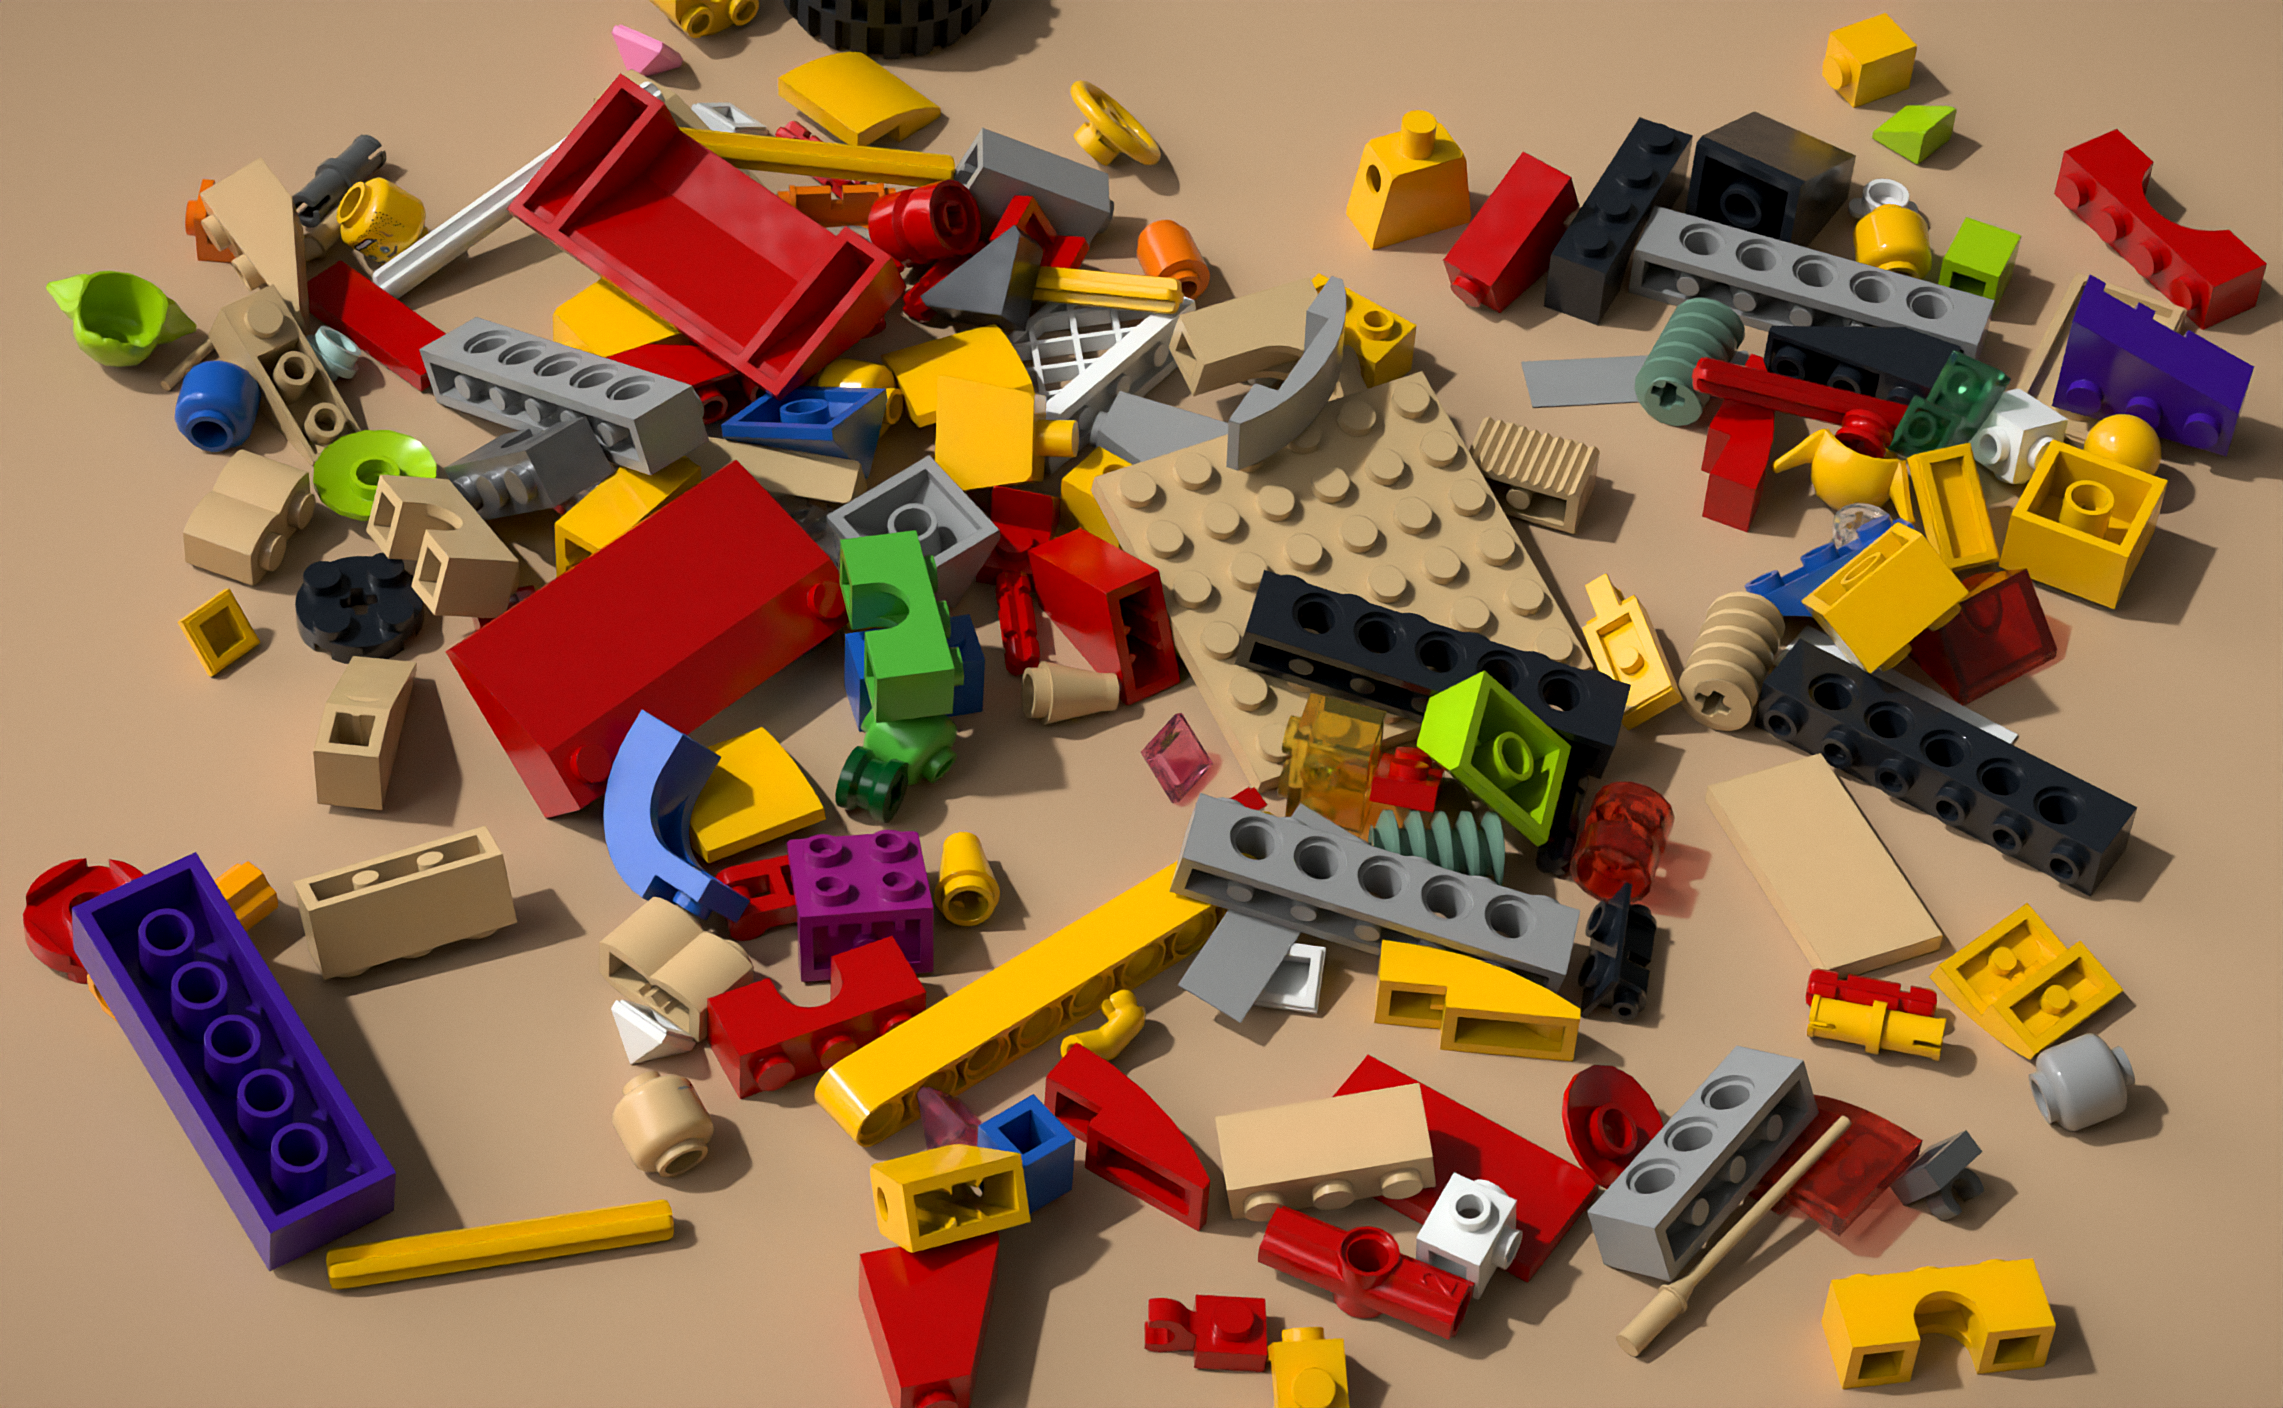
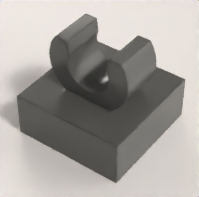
(1939, 1170)

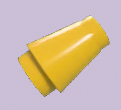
(965, 881)

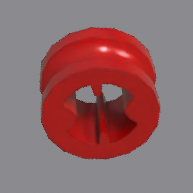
(1865, 433)

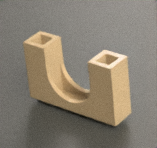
(1252, 339)

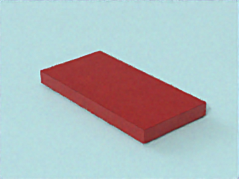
(1462, 1142)

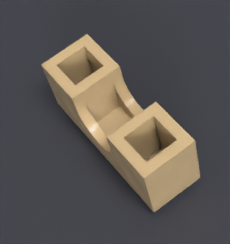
(459, 557)

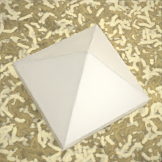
(647, 1033)

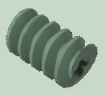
(1694, 331)
(1456, 849)

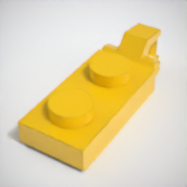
(1629, 651)

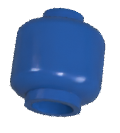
(217, 405)

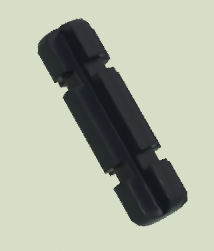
(1557, 852)

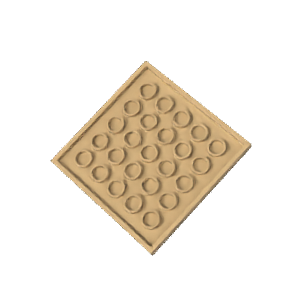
(1359, 504)

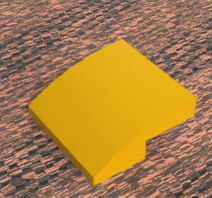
(856, 98)
(972, 355)
(751, 797)
(2025, 983)

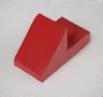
(1023, 523)

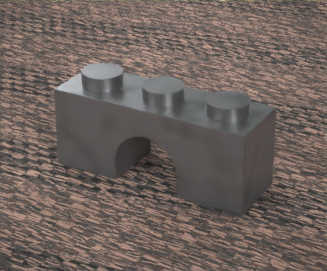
(529, 471)

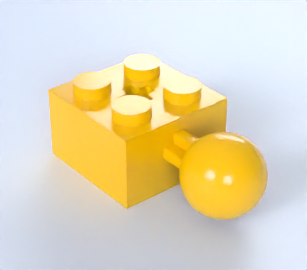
(2089, 511)

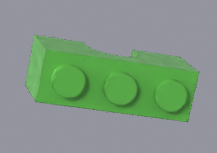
(909, 663)

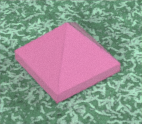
(644, 53)

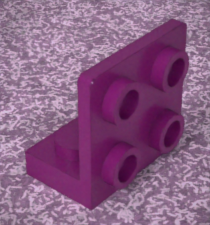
(859, 893)

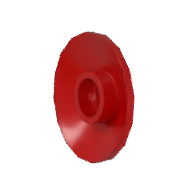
(1607, 1121)

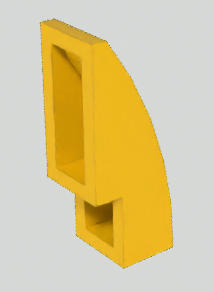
(1472, 1004)

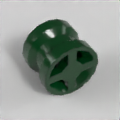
(872, 784)

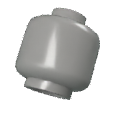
(2081, 1082)

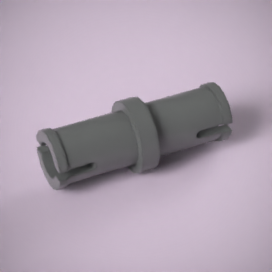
(336, 177)

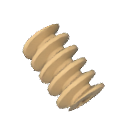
(1731, 660)

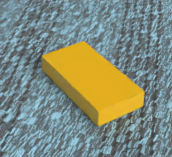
(1954, 507)

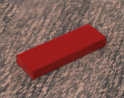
(373, 321)

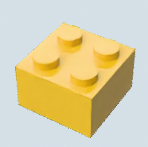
(1886, 598)

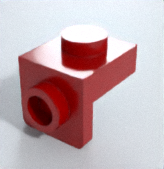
(1029, 217)

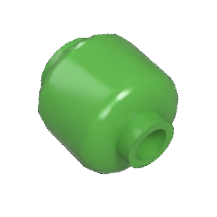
(918, 741)

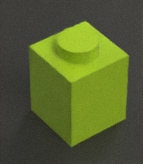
(1980, 260)

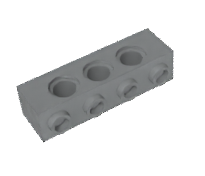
(1703, 1163)

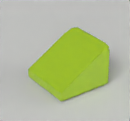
(1917, 130)

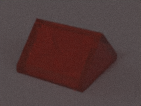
(1990, 639)

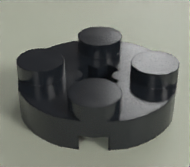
(373, 581)

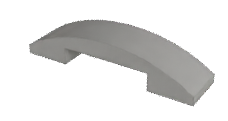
(1273, 417)

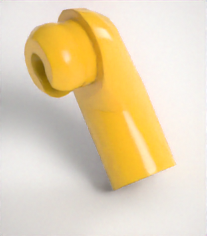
(1123, 1024)

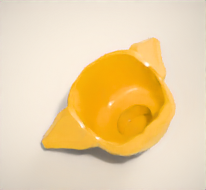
(1850, 477)

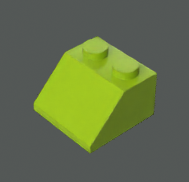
(1497, 752)

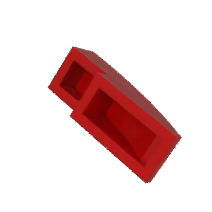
(1737, 459)
(1128, 1136)

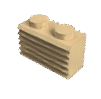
(1536, 474)

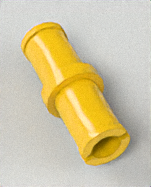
(1876, 1027)

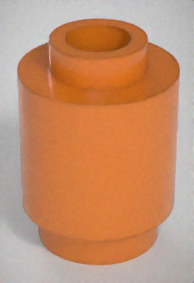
(1171, 252)

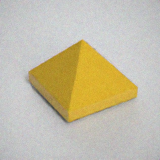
(219, 632)

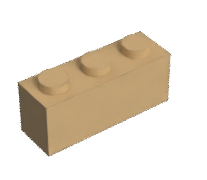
(405, 903)
(1326, 1152)

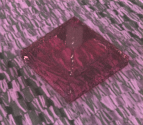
(1176, 758)
(946, 1119)

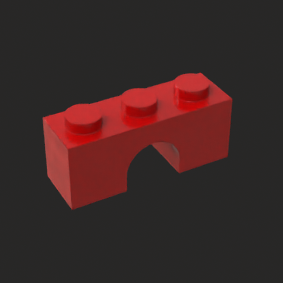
(772, 1042)

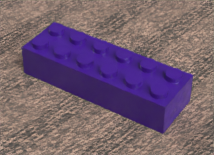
(233, 1061)

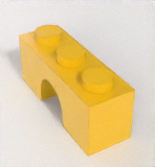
(1986, 1306)

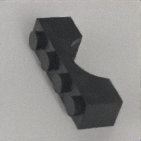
(1597, 245)

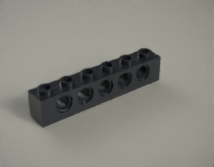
(1407, 643)
(1945, 767)

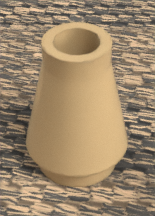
(1066, 692)

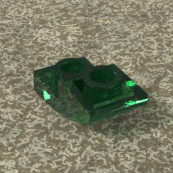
(1953, 408)

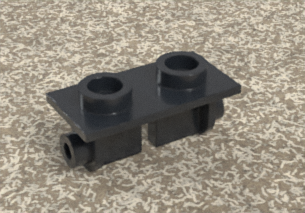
(1617, 937)

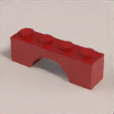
(2193, 268)

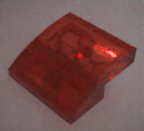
(1849, 1172)

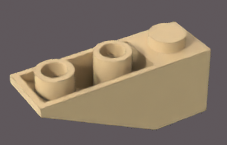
(263, 231)
(293, 384)
(362, 732)

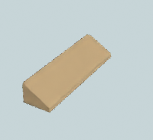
(785, 470)

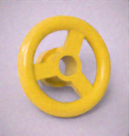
(1110, 128)

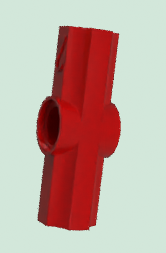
(1366, 1272)

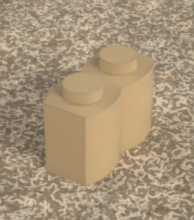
(248, 517)
(672, 964)

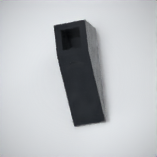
(1861, 360)

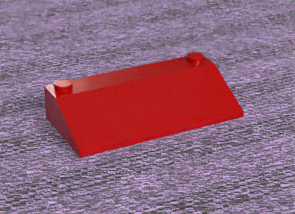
(706, 243)
(655, 622)

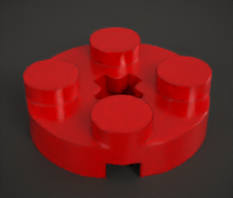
(50, 905)

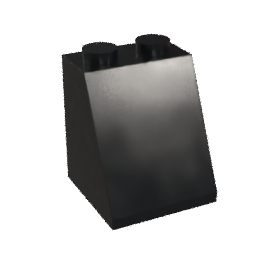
(1768, 179)

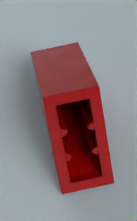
(1512, 235)
(1108, 610)
(930, 1318)

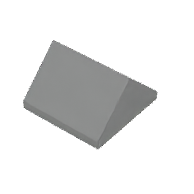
(939, 511)

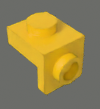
(1308, 1370)

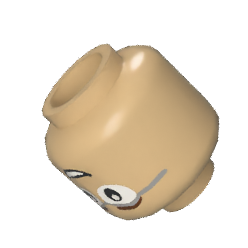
(663, 1123)

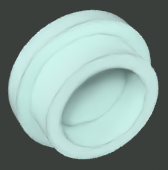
(335, 352)

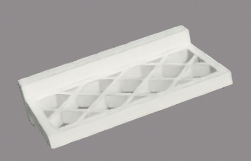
(1133, 364)

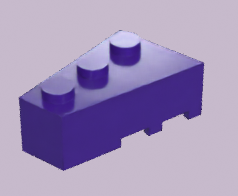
(2138, 367)

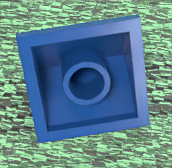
(815, 421)

